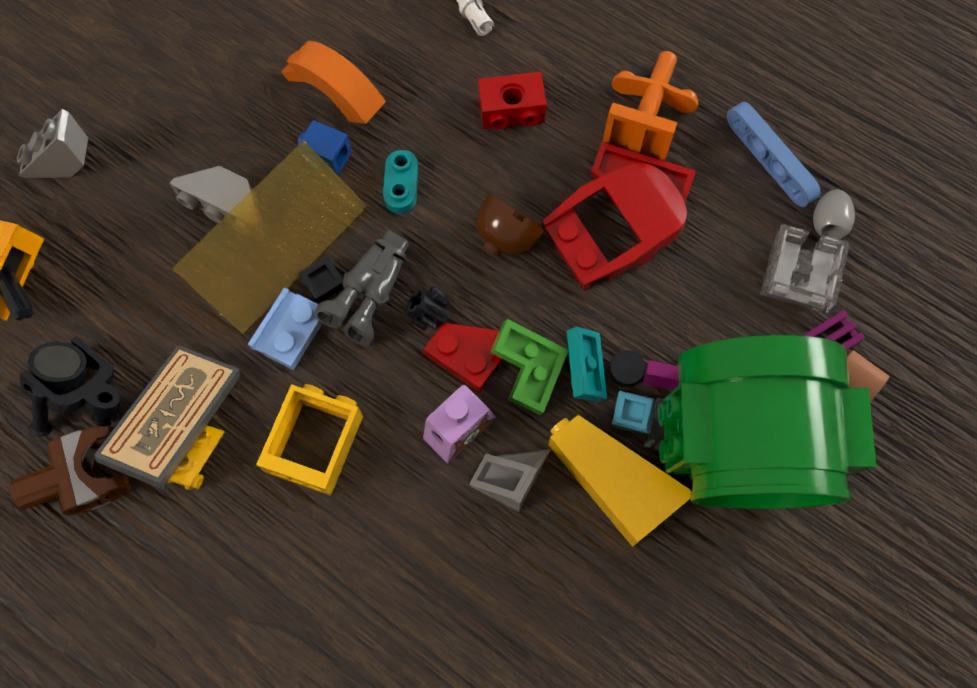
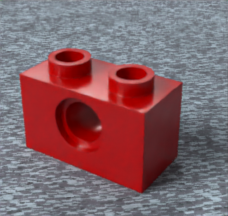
(522, 89)

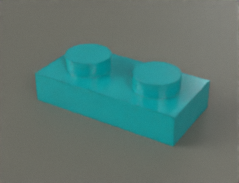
(586, 365)

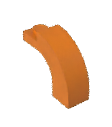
(335, 78)

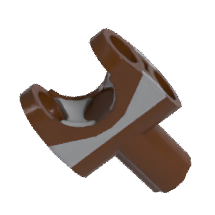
(71, 476)

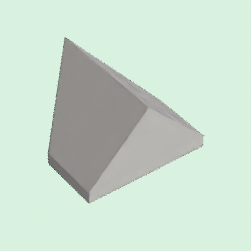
(509, 476)

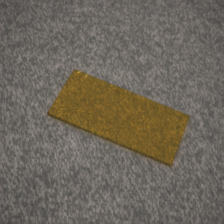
(270, 237)

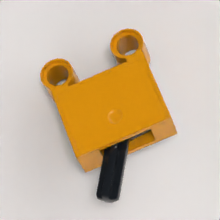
(17, 257)

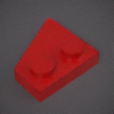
(465, 352)

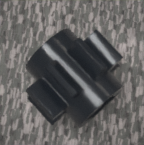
(428, 308)

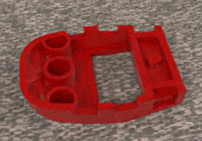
(647, 204)

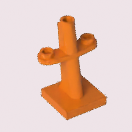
(642, 128)

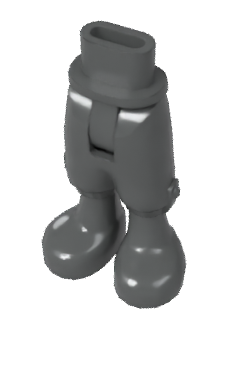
(372, 276)

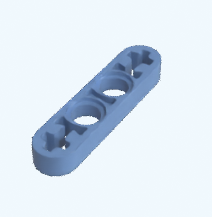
(773, 154)

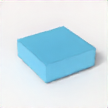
(632, 413)

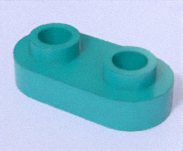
(401, 178)

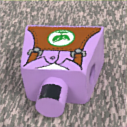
(457, 423)

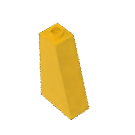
(619, 481)

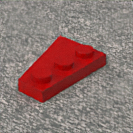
(614, 157)

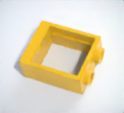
(311, 396)

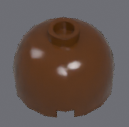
(505, 228)

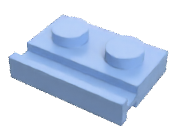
(287, 329)

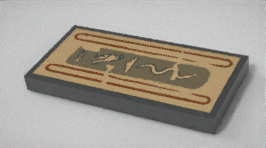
(168, 417)

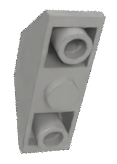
(55, 150)
(211, 190)

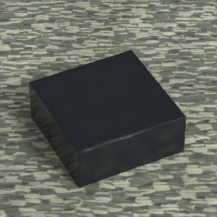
(322, 279)

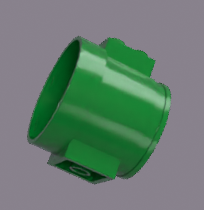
(767, 423)

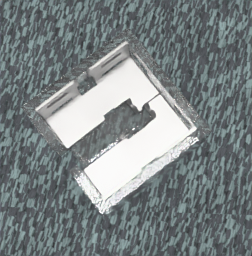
(804, 275)

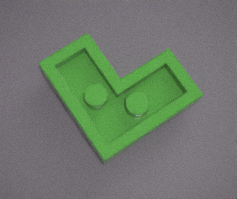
(538, 360)

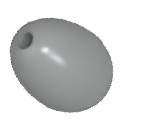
(834, 214)

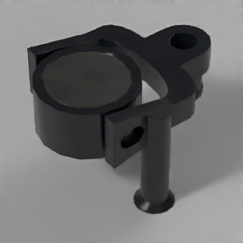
(58, 381)

